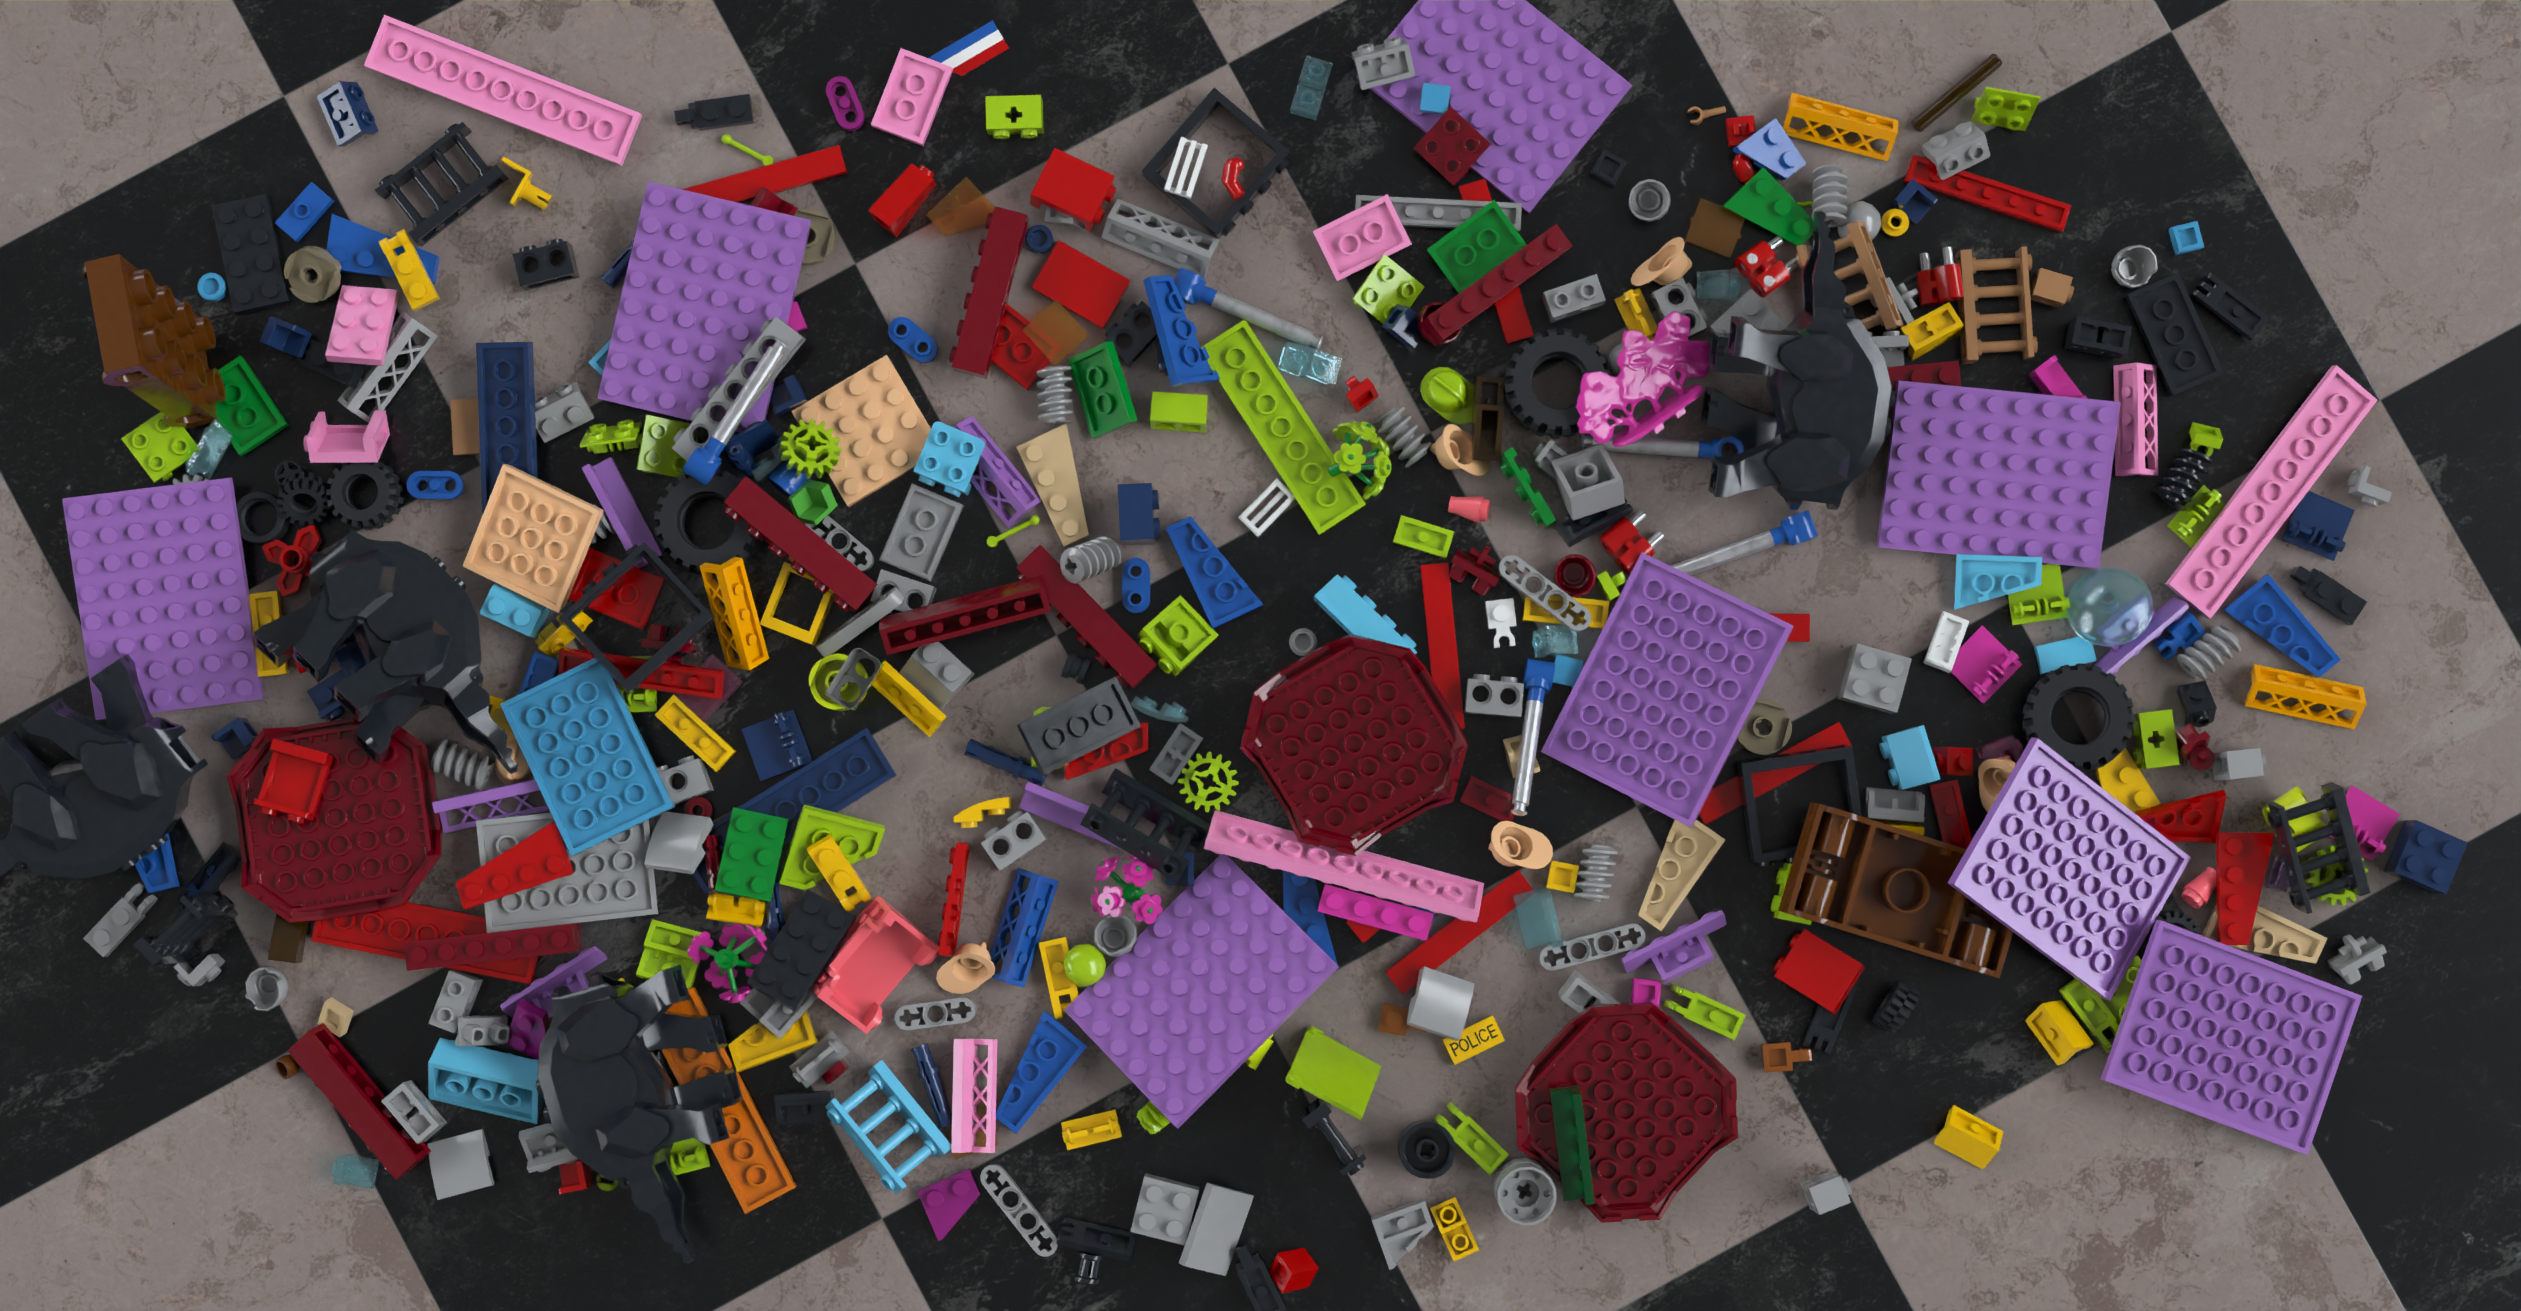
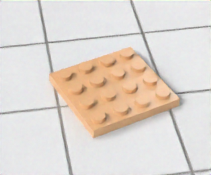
(876, 427)
(533, 538)

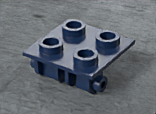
(748, 444)
(2319, 525)
(777, 745)

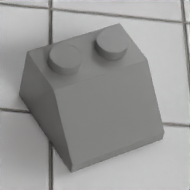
(1588, 482)
(936, 673)

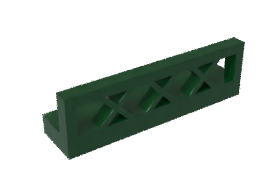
(1571, 1144)

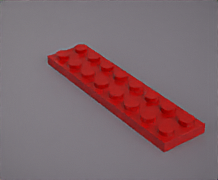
(389, 929)

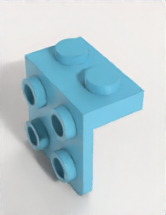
(949, 459)

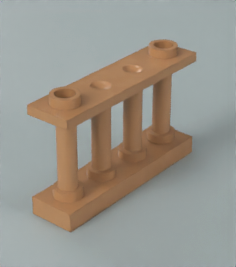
(1867, 264)
(1972, 320)

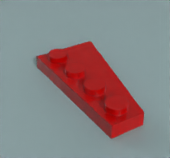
(2239, 882)

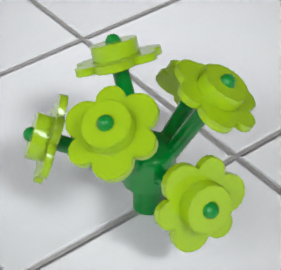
(1352, 460)

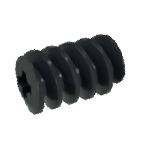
(2182, 476)

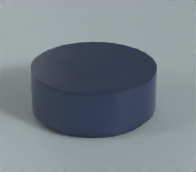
(1039, 239)

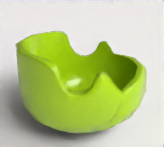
(1084, 965)

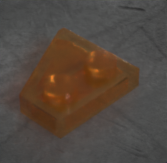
(961, 209)

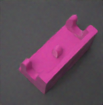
(2053, 380)

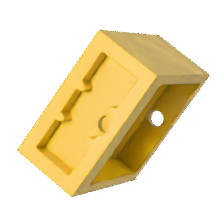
(806, 636)

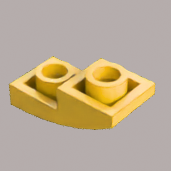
(975, 813)
(1454, 1229)

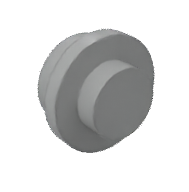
(1303, 642)

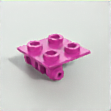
(1984, 664)
(2370, 821)

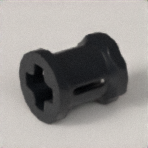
(1088, 1268)

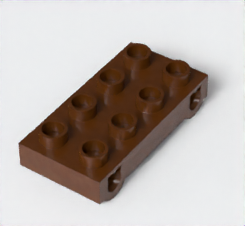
(153, 342)
(1890, 890)

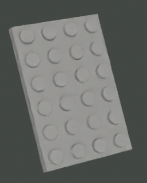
(605, 883)

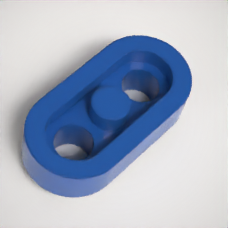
(912, 339)
(436, 485)
(1136, 585)

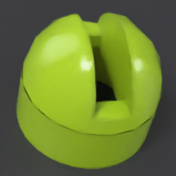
(605, 1186)

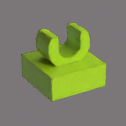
(2205, 435)
(1609, 585)

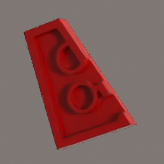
(1122, 748)
(2188, 819)

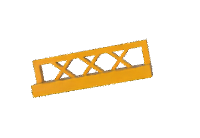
(1844, 118)
(739, 613)
(2308, 691)

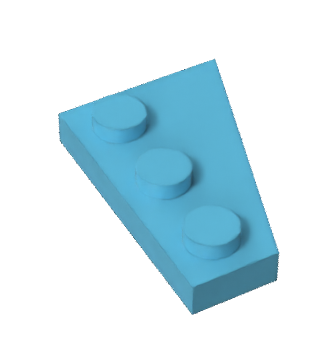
(1993, 576)

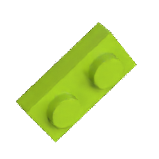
(1423, 537)

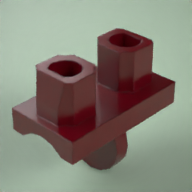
(1465, 563)
(656, 640)
(2194, 748)

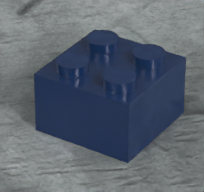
(1137, 514)
(2425, 856)

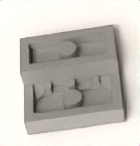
(678, 842)
(1440, 1003)
(773, 1014)
(460, 1164)

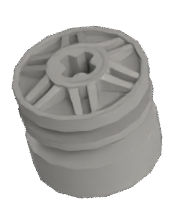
(1529, 1206)

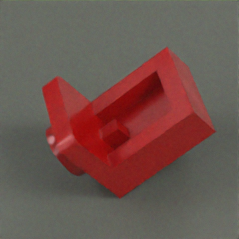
(1953, 760)

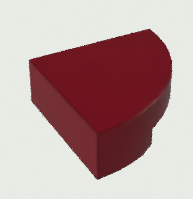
(835, 1071)

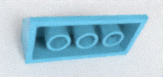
(1357, 614)
(485, 1081)

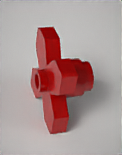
(293, 574)

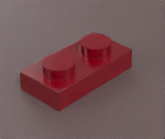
(1488, 799)

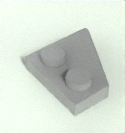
(1401, 1229)

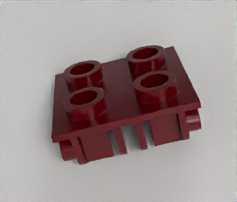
(1452, 146)

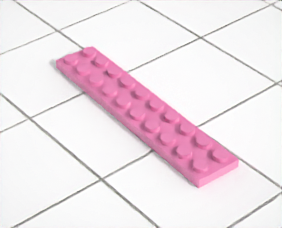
(503, 90)
(2271, 492)
(1365, 873)

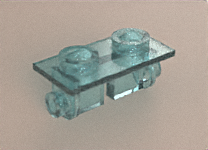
(212, 448)

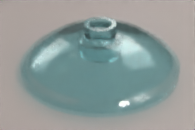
(2113, 621)

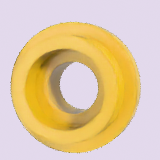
(1891, 230)

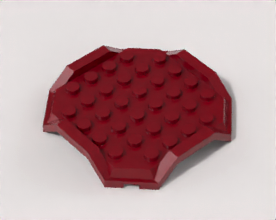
(1354, 742)
(369, 833)
(1648, 1100)

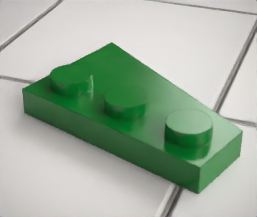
(1540, 511)

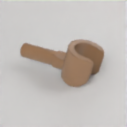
(1705, 113)

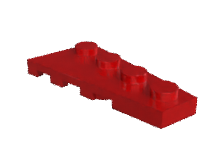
(523, 866)
(952, 909)

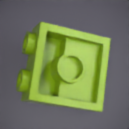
(1176, 636)

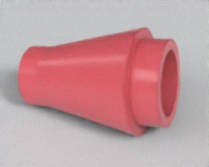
(1472, 507)
(2200, 889)

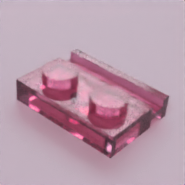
(706, 707)

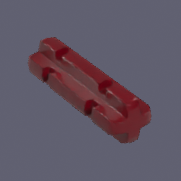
(712, 859)

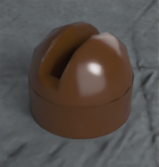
(286, 1066)

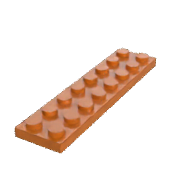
(750, 1154)

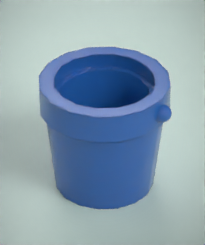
(786, 480)

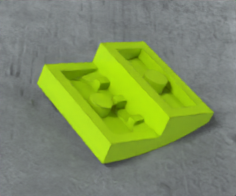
(665, 948)

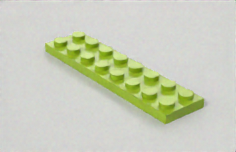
(1282, 427)

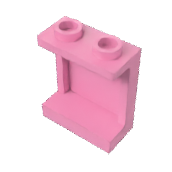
(347, 442)

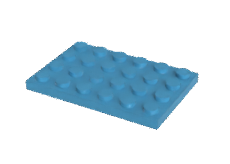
(587, 756)

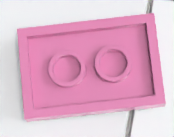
(912, 97)
(1362, 237)
(362, 325)

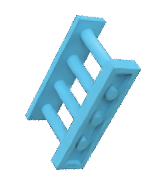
(899, 1101)

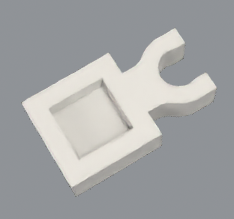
(1501, 617)

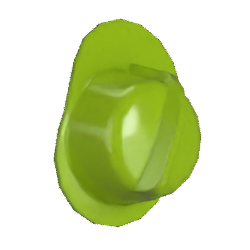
(1448, 394)

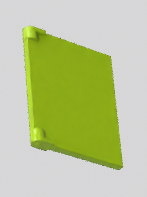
(1333, 1072)

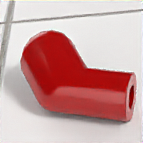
(1743, 168)
(1230, 175)

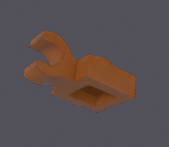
(1394, 1020)
(1779, 1056)

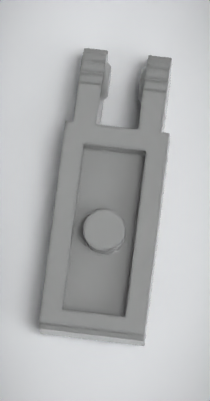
(119, 921)

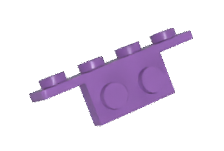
(2164, 616)
(1678, 952)
(568, 974)

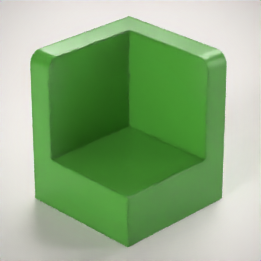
(812, 502)

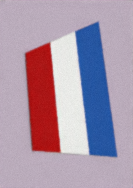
(972, 49)

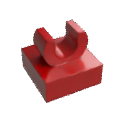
(1739, 129)
(1360, 393)

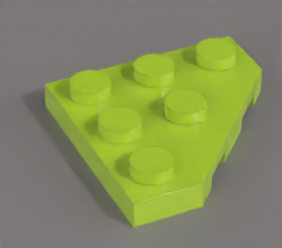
(854, 836)

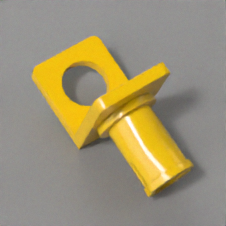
(526, 189)

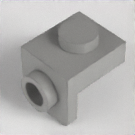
(1545, 454)
(2369, 494)
(205, 971)

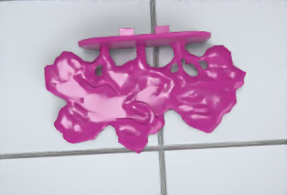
(1644, 374)

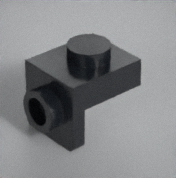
(2197, 703)

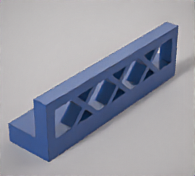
(1025, 929)

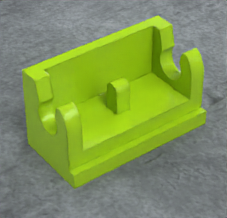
(1179, 412)

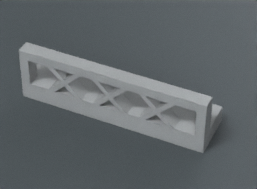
(1157, 241)
(400, 336)

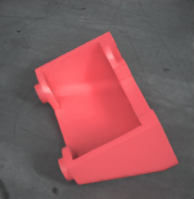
(872, 963)

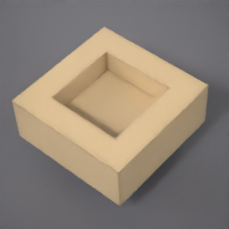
(335, 1016)

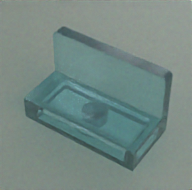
(1538, 918)

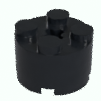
(1421, 1164)

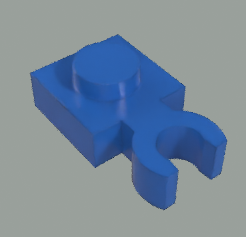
(2182, 634)

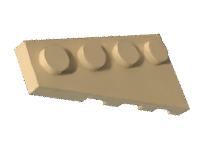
(1054, 474)
(1677, 871)
(2276, 937)

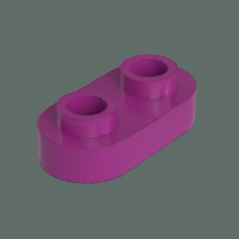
(845, 104)

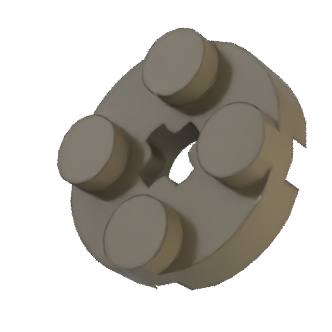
(824, 233)
(323, 263)
(1770, 741)

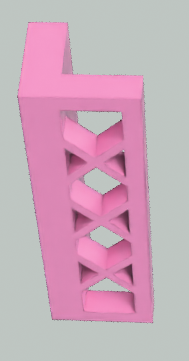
(2131, 442)
(966, 1070)

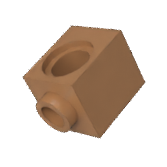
(2051, 288)

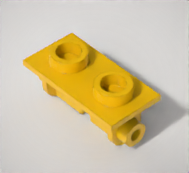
(1636, 313)
(553, 639)
(732, 910)
(1091, 1129)

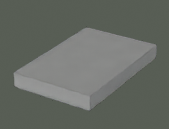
(921, 532)
(1216, 1229)

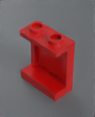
(1073, 188)
(293, 781)
(1818, 970)

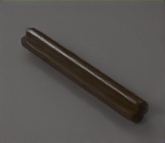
(1956, 92)

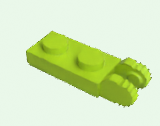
(2090, 1011)
(1708, 1013)
(1474, 1140)

